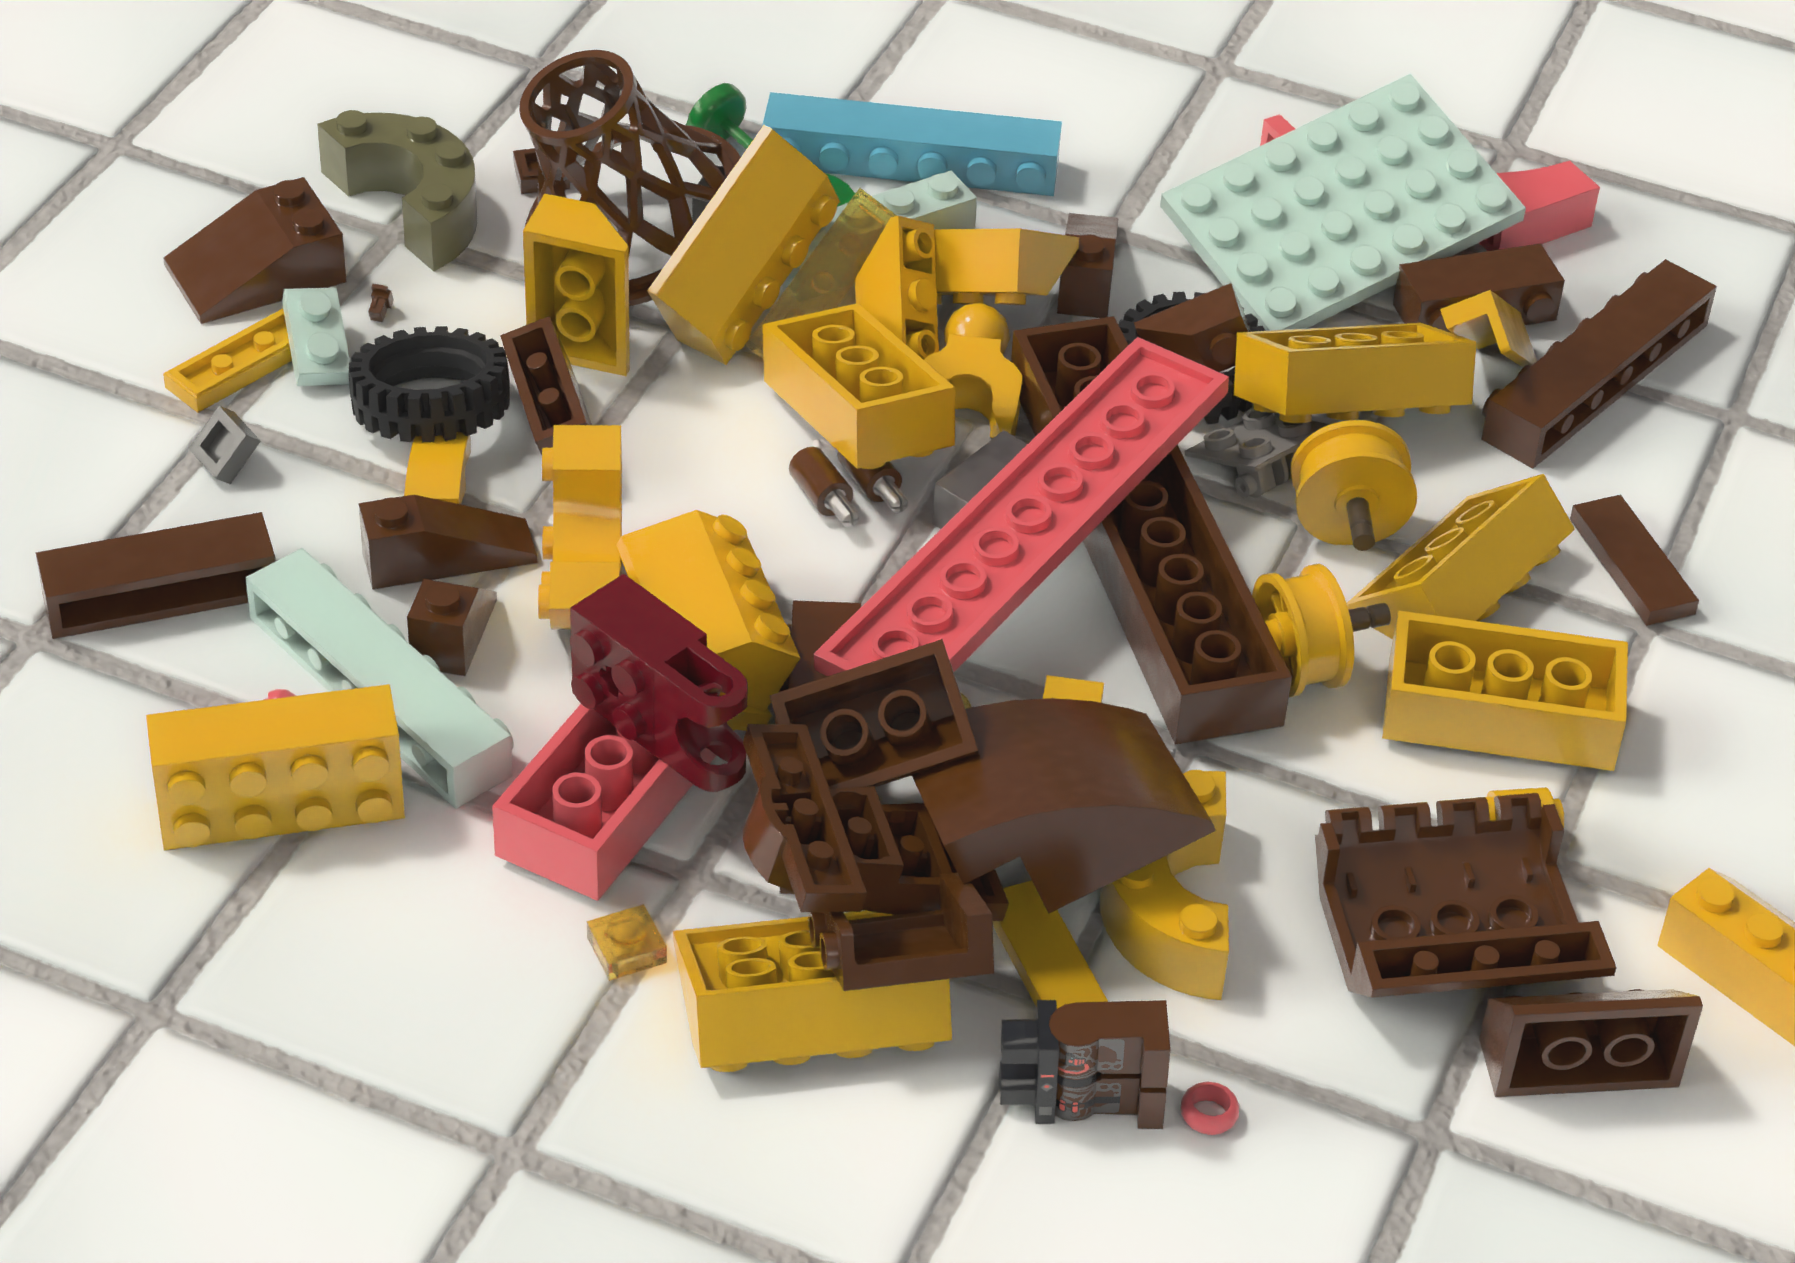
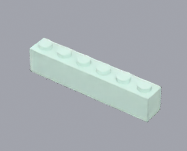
(351, 647)

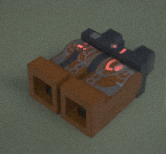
(1088, 1061)

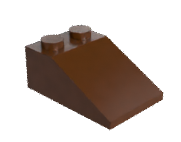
(258, 249)

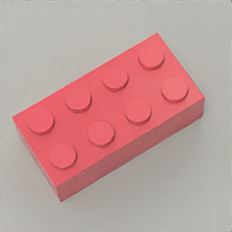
(585, 805)

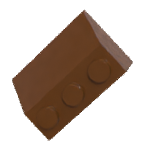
(883, 718)
(1588, 1041)

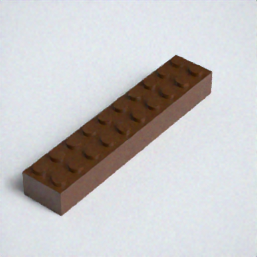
(1164, 563)

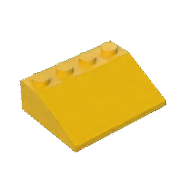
(766, 997)

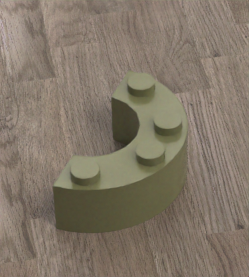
(409, 159)

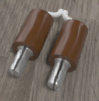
(830, 490)

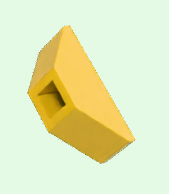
(900, 283)

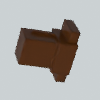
(381, 301)

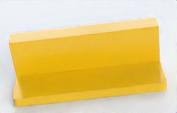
(1491, 321)

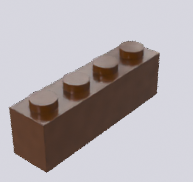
(152, 574)

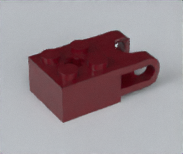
(658, 681)

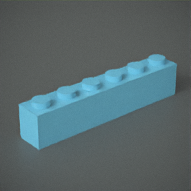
(919, 142)

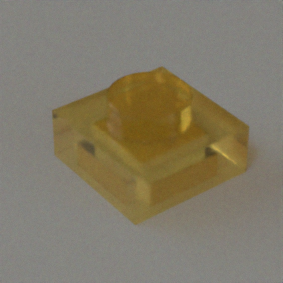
(626, 942)

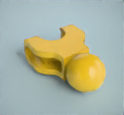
(976, 366)

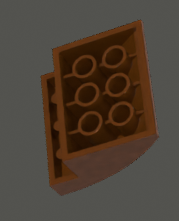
(1067, 790)

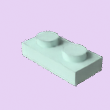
(316, 336)

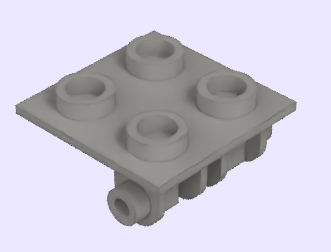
(1259, 449)

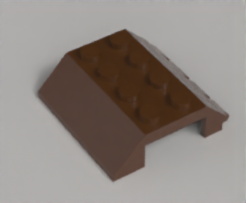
(1452, 899)

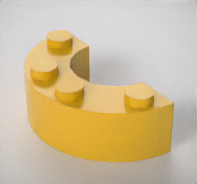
(585, 517)
(1161, 924)

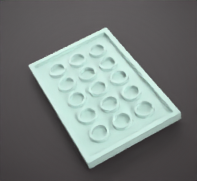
(1341, 205)

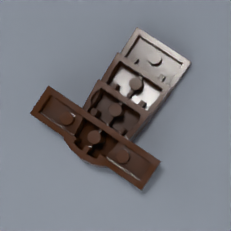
(841, 843)

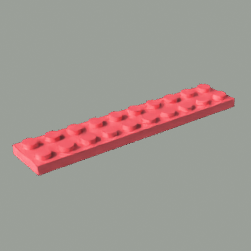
(1032, 511)

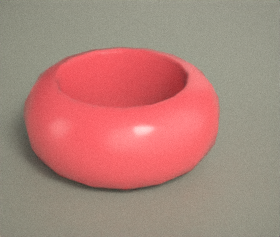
(1206, 1123)

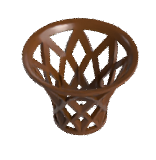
(563, 154)

